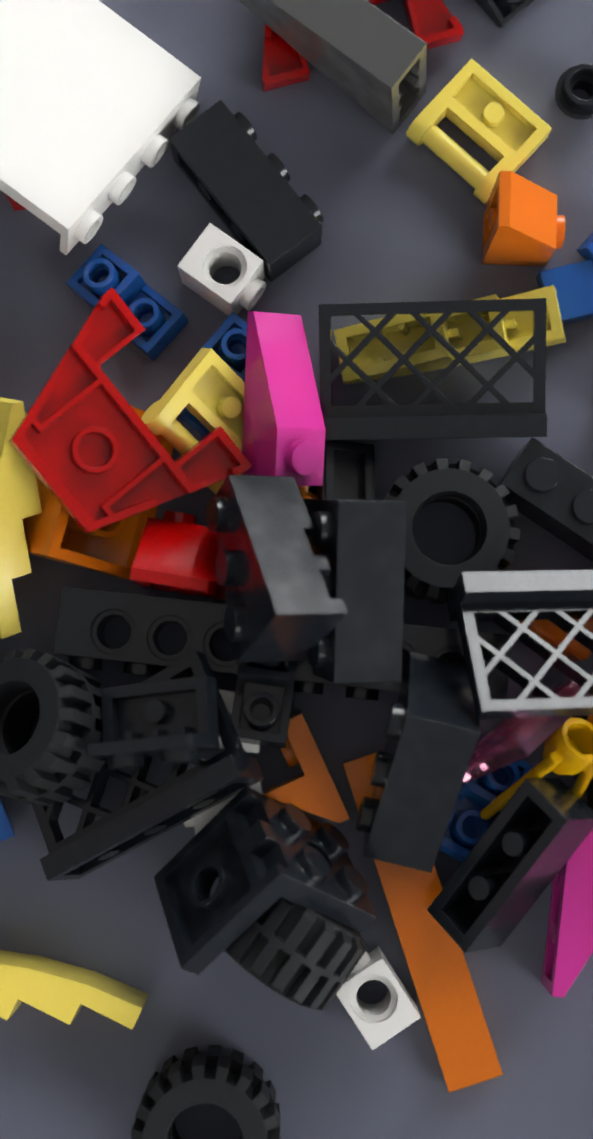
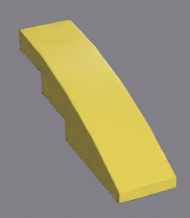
(457, 330)
(17, 501)
(63, 989)

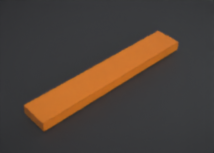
(433, 961)

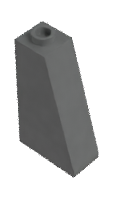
(356, 49)

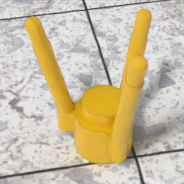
(564, 753)

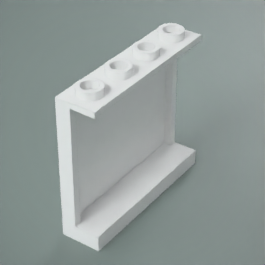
(82, 110)

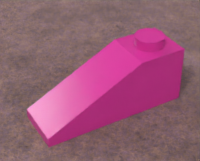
(281, 401)
(570, 921)

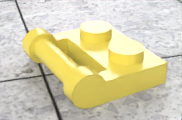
(486, 115)
(208, 392)

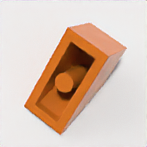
(521, 223)

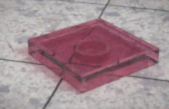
(516, 738)

